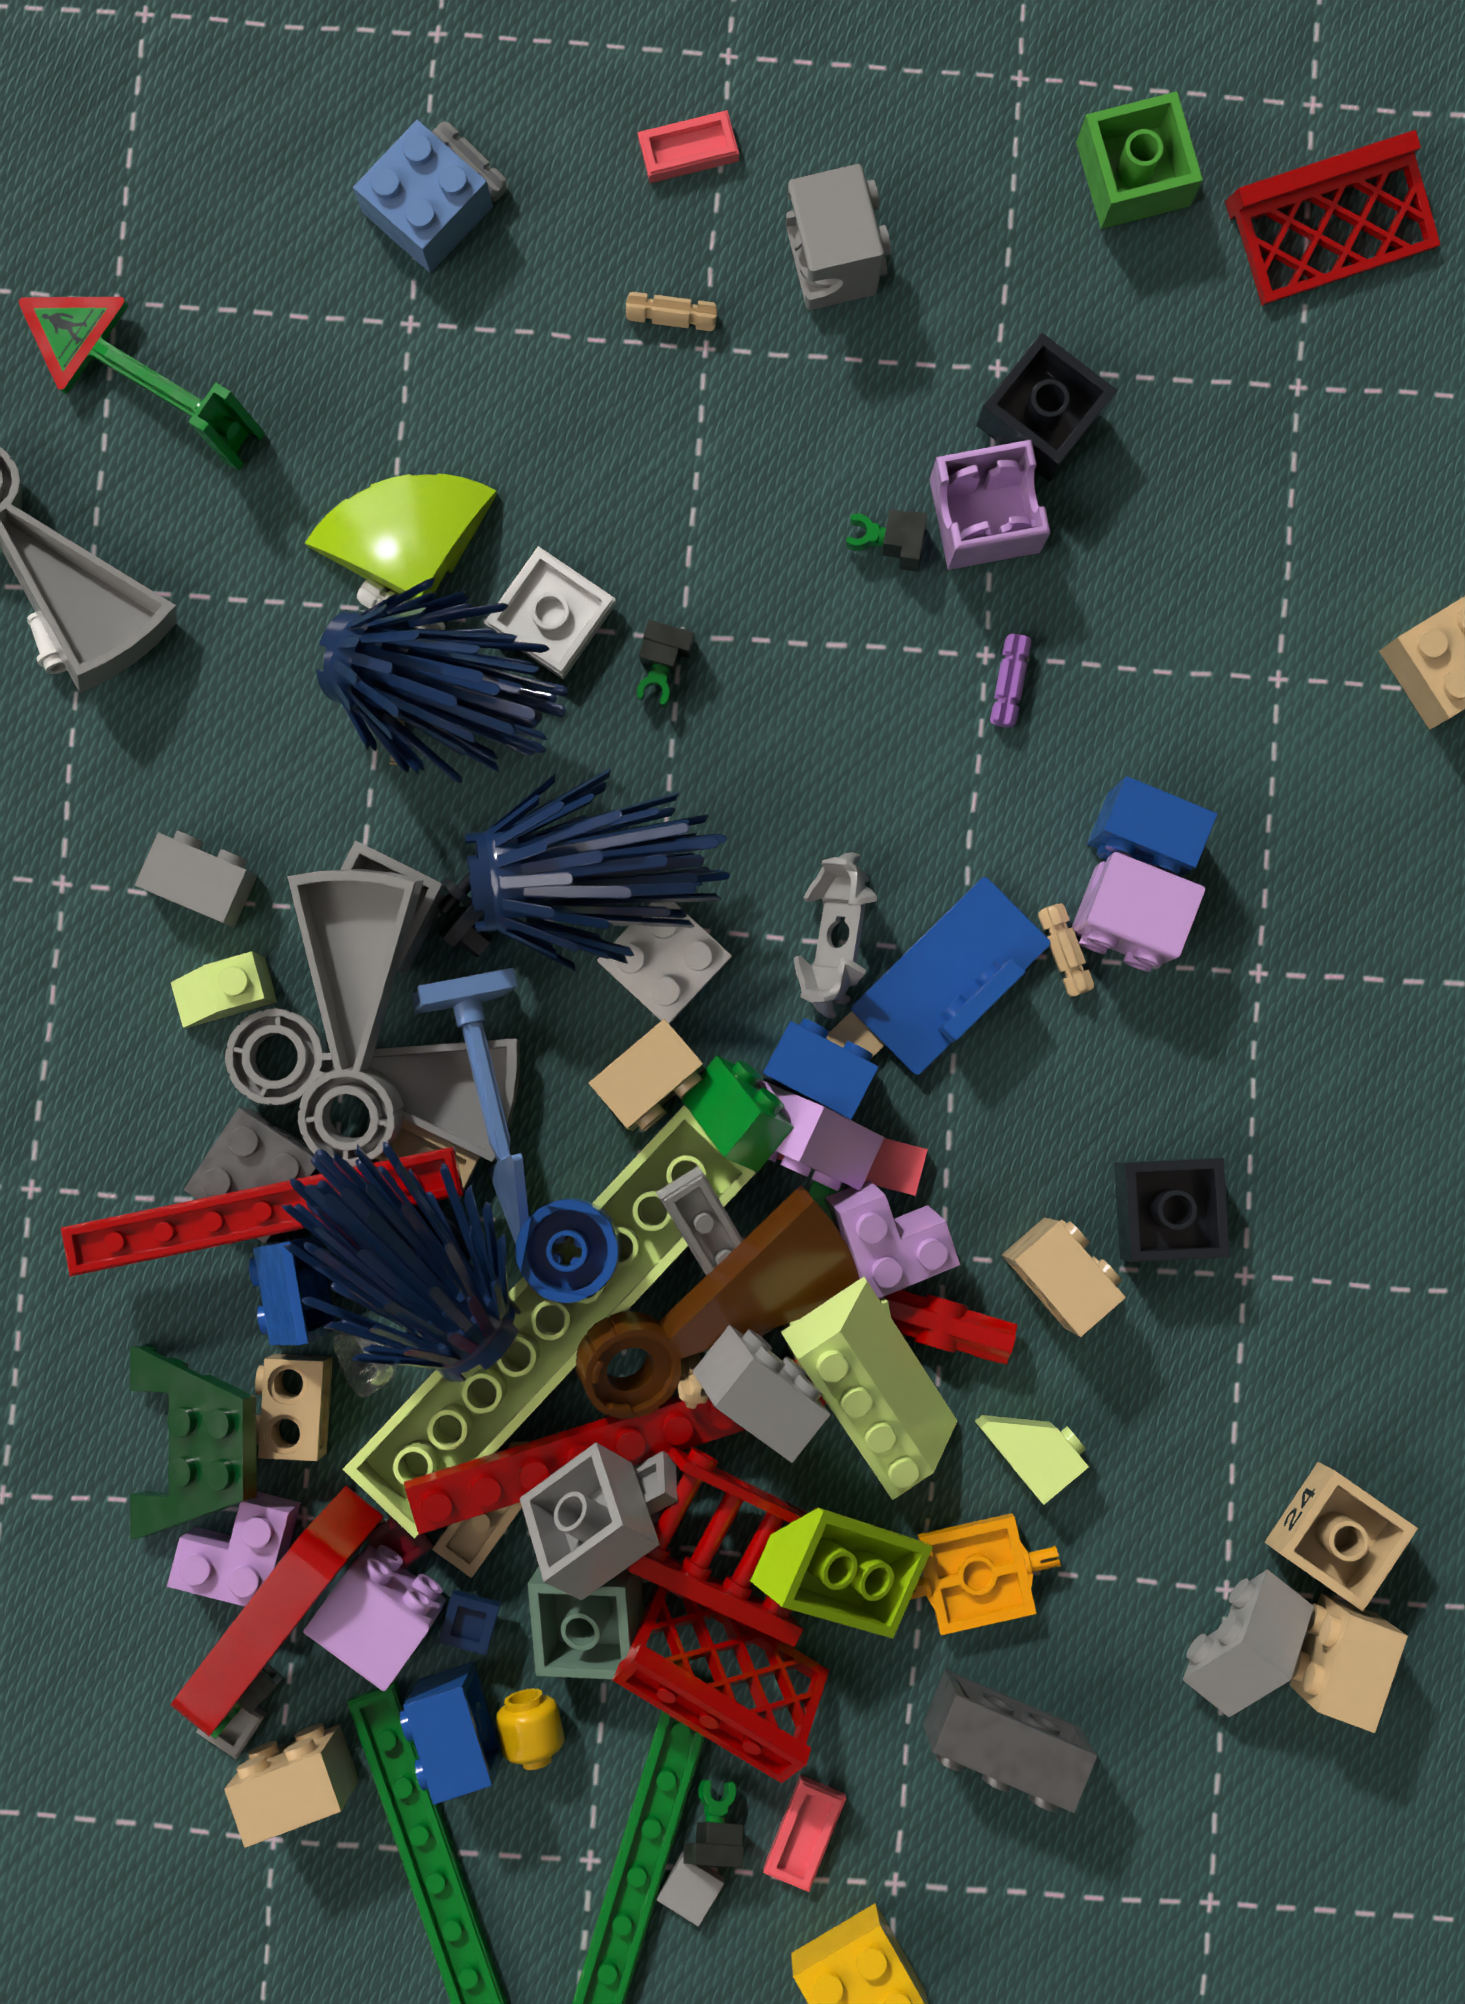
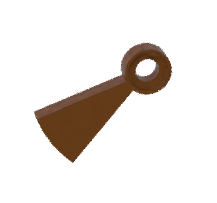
(765, 1282)

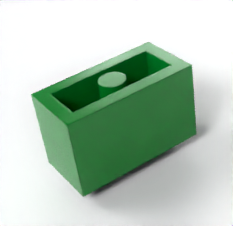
(738, 1113)

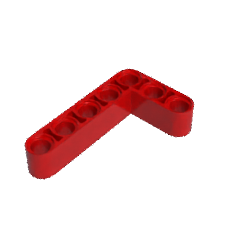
(276, 1610)

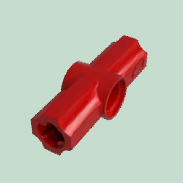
(951, 1326)

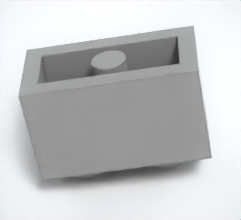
(197, 879)

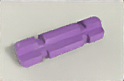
(1010, 680)

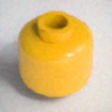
(529, 1728)

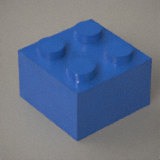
(1151, 827)
(821, 1069)
(451, 1733)

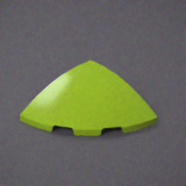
(404, 529)

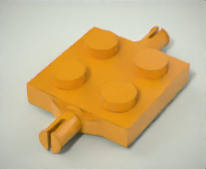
(980, 1573)

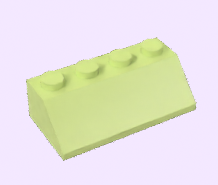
(874, 1386)

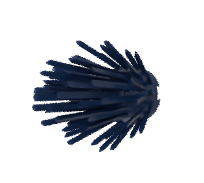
(433, 680)
(563, 874)
(448, 1308)

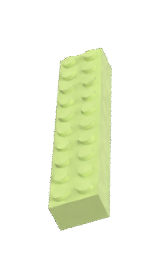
(472, 1418)

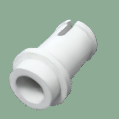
(48, 654)

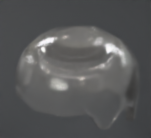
(361, 1376)

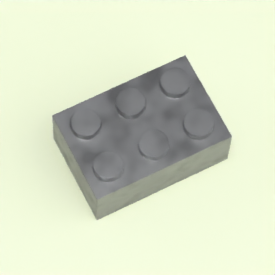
(1008, 1743)

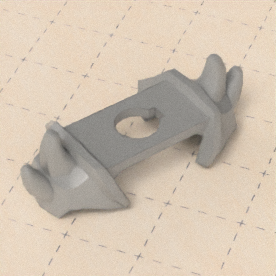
(835, 969)

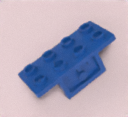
(951, 976)

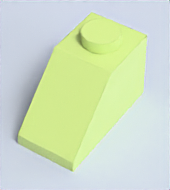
(223, 989)
(1037, 1452)

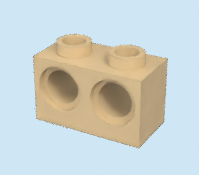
(306, 1409)

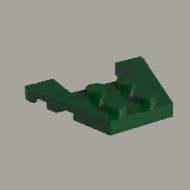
(208, 1444)

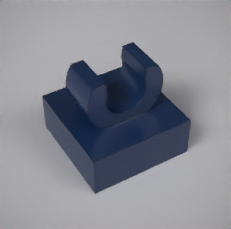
(469, 1622)

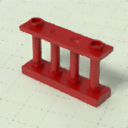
(693, 1575)

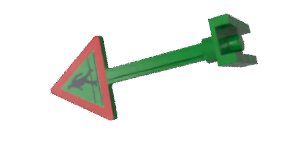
(75, 332)

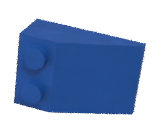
(282, 1285)

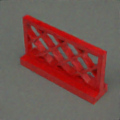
(1313, 183)
(712, 1706)

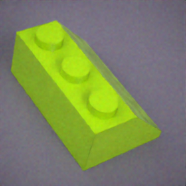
(842, 1571)

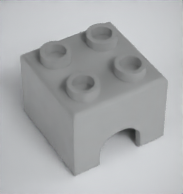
(836, 236)

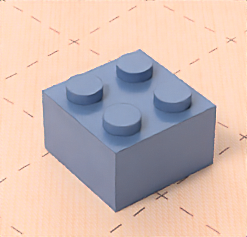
(423, 196)

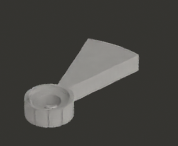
(86, 606)
(354, 943)
(431, 1079)

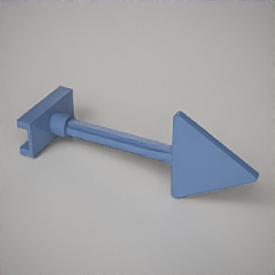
(466, 999)

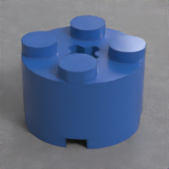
(545, 1266)

